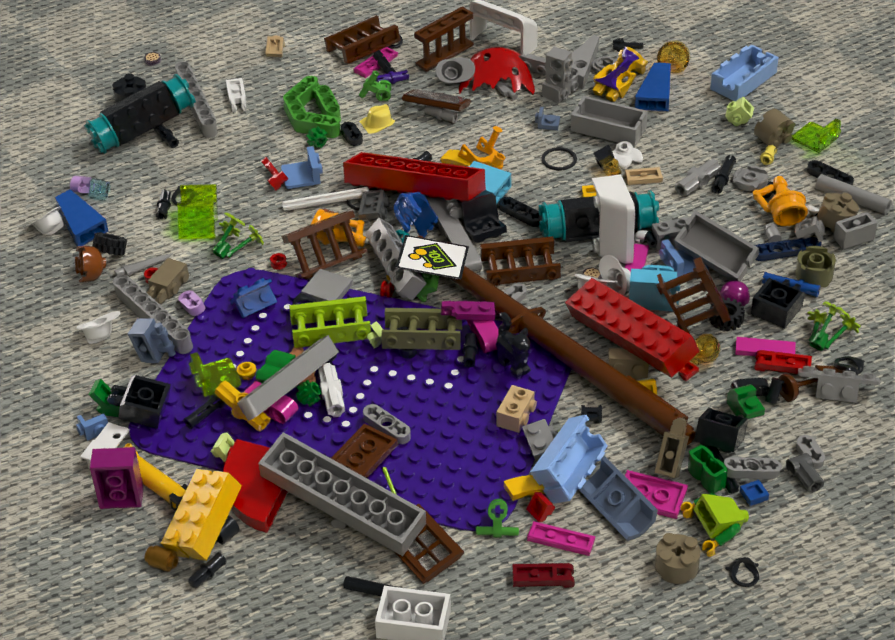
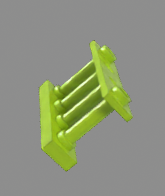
(327, 311)

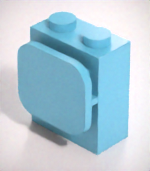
(496, 180)
(644, 288)

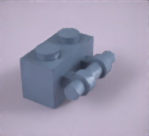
(150, 340)

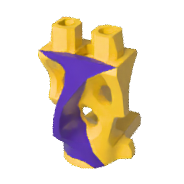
(612, 83)

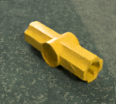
(231, 396)

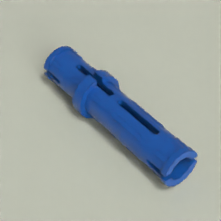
(808, 288)

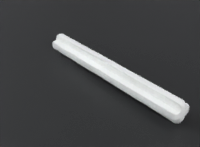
(324, 199)

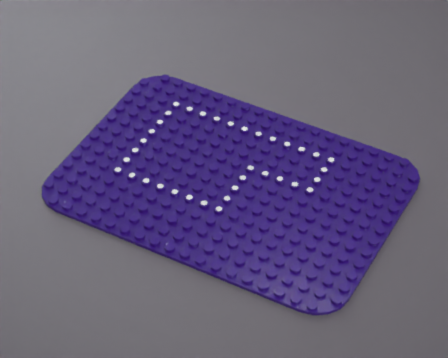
(455, 446)

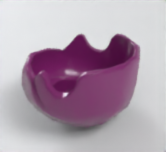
(735, 290)

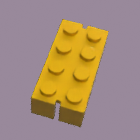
(201, 514)

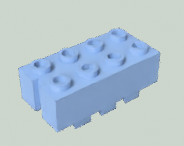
(743, 72)
(568, 460)

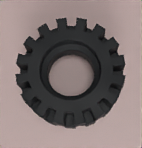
(109, 243)
(737, 317)

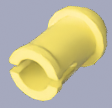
(768, 156)

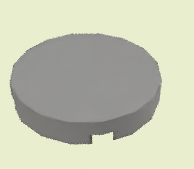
(756, 180)

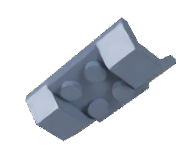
(619, 501)

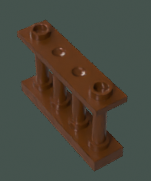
(436, 30)
(365, 46)
(327, 226)
(515, 249)
(706, 284)

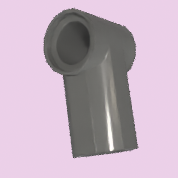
(803, 468)

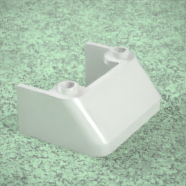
(486, 11)
(616, 219)

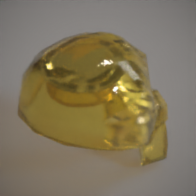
(708, 347)

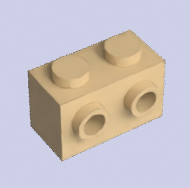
(515, 408)

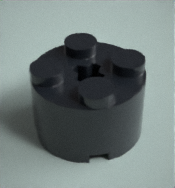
(127, 86)

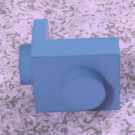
(91, 427)

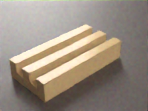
(644, 178)

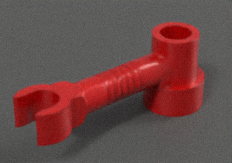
(277, 178)

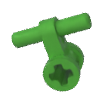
(376, 87)
(497, 529)

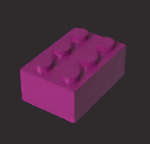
(116, 477)

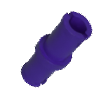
(394, 77)

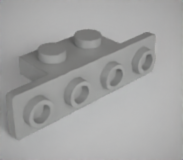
(838, 385)

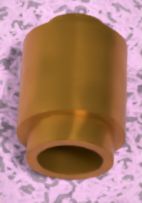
(161, 558)

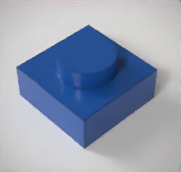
(754, 492)

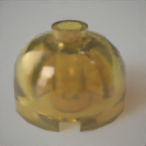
(674, 53)

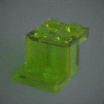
(197, 211)

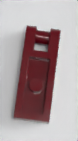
(543, 575)

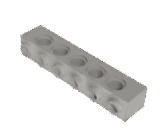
(388, 247)

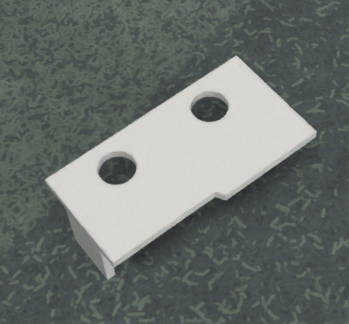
(105, 440)

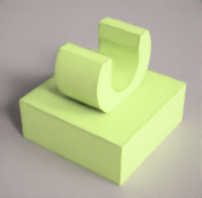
(375, 337)
(222, 446)

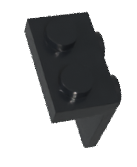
(482, 218)

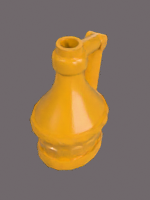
(786, 205)
(338, 230)

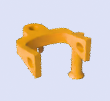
(494, 159)

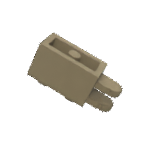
(167, 280)
(672, 449)

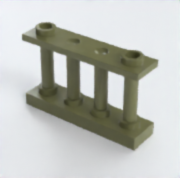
(420, 339)

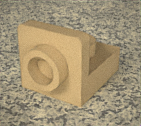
(274, 46)

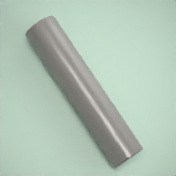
(860, 196)

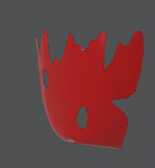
(499, 66)

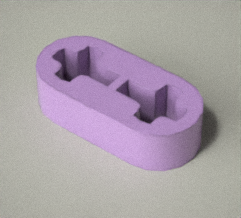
(80, 184)
(191, 303)

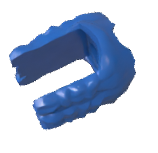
(415, 209)

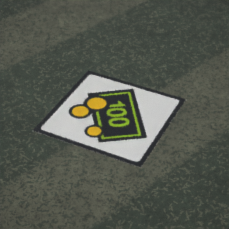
(432, 257)

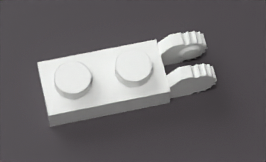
(236, 93)

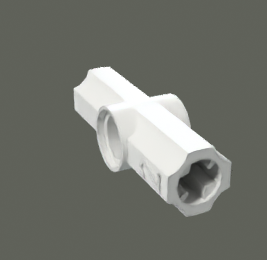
(331, 390)

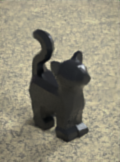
(512, 348)

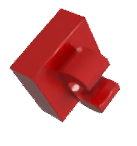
(540, 507)

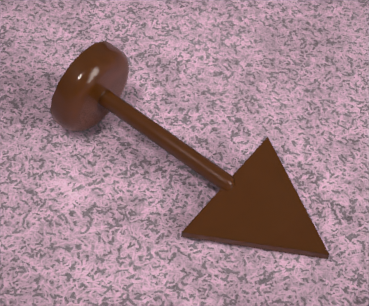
(790, 387)

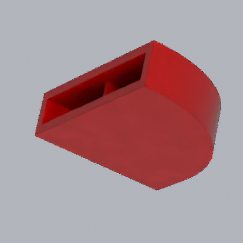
(258, 497)

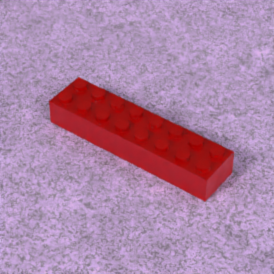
(414, 176)
(632, 327)

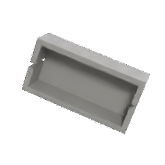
(608, 120)
(716, 246)

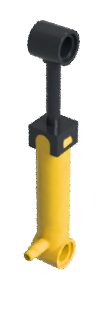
(173, 494)

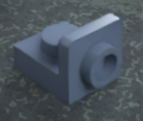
(547, 122)

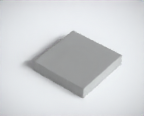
(327, 286)

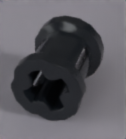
(592, 413)

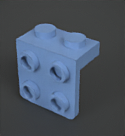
(303, 173)
(677, 259)

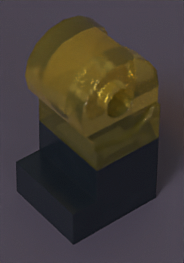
(607, 162)

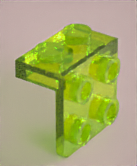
(818, 137)
(212, 374)

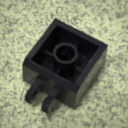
(777, 302)
(141, 400)
(721, 430)

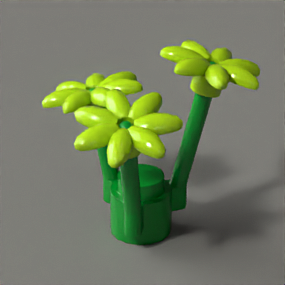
(222, 248)
(819, 339)

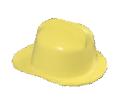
(377, 119)

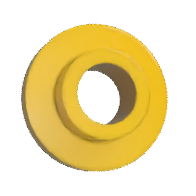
(246, 370)

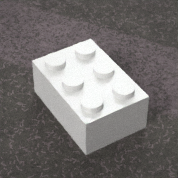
(412, 614)

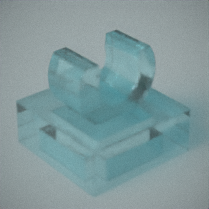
(99, 188)

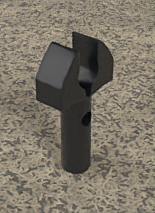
(619, 44)

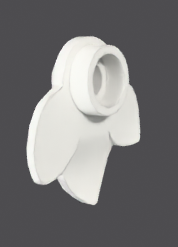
(627, 155)

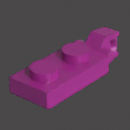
(469, 310)

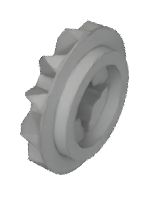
(598, 63)

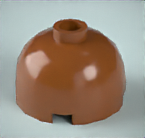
(89, 261)

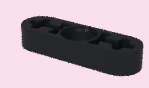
(817, 168)
(511, 207)

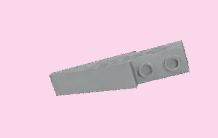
(581, 67)

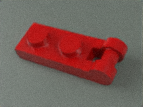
(781, 361)

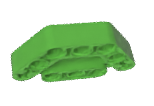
(303, 121)

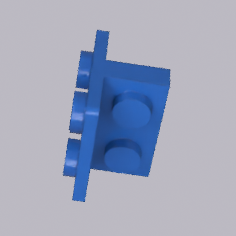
(254, 298)

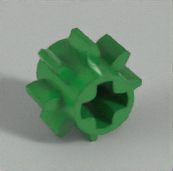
(316, 137)
(308, 393)

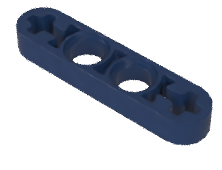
(785, 247)

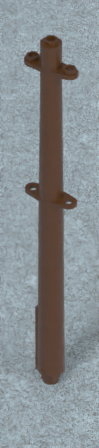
(621, 388)

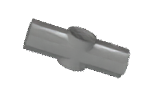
(697, 177)

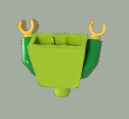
(719, 518)

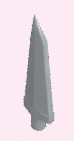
(506, 90)
(134, 267)

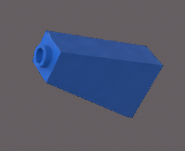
(655, 89)
(80, 218)

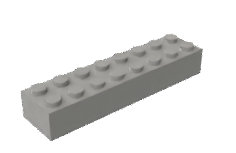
(343, 493)

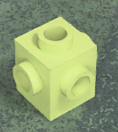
(739, 111)

